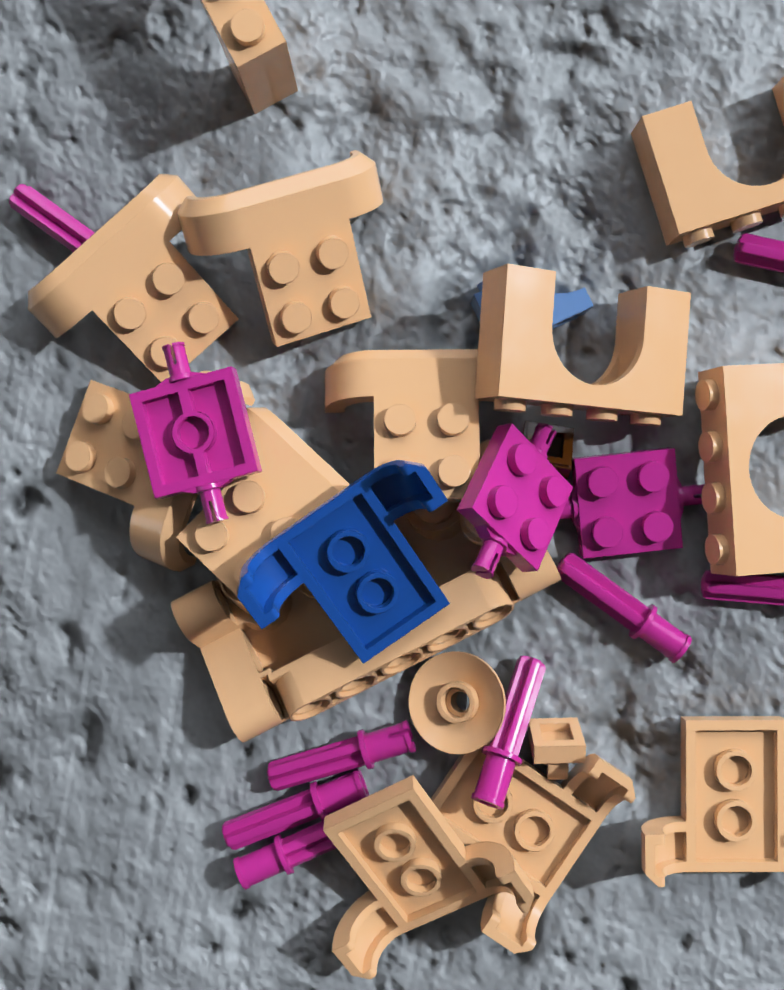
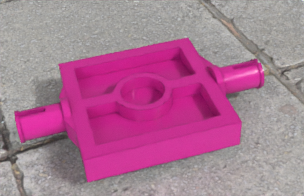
(195, 432)
(515, 499)
(628, 502)

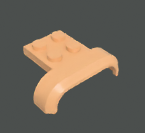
(295, 243)
(136, 282)
(420, 408)
(109, 457)
(264, 503)
(727, 801)
(540, 825)
(412, 871)

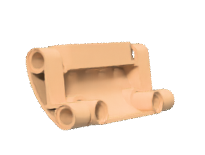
(303, 660)

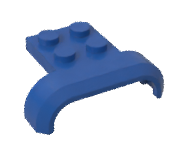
(353, 560)

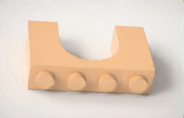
(253, 50)
(688, 188)
(522, 366)
(734, 409)

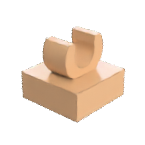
(556, 744)

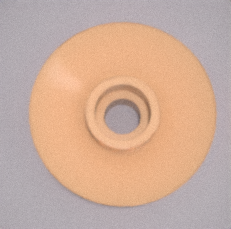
(435, 706)

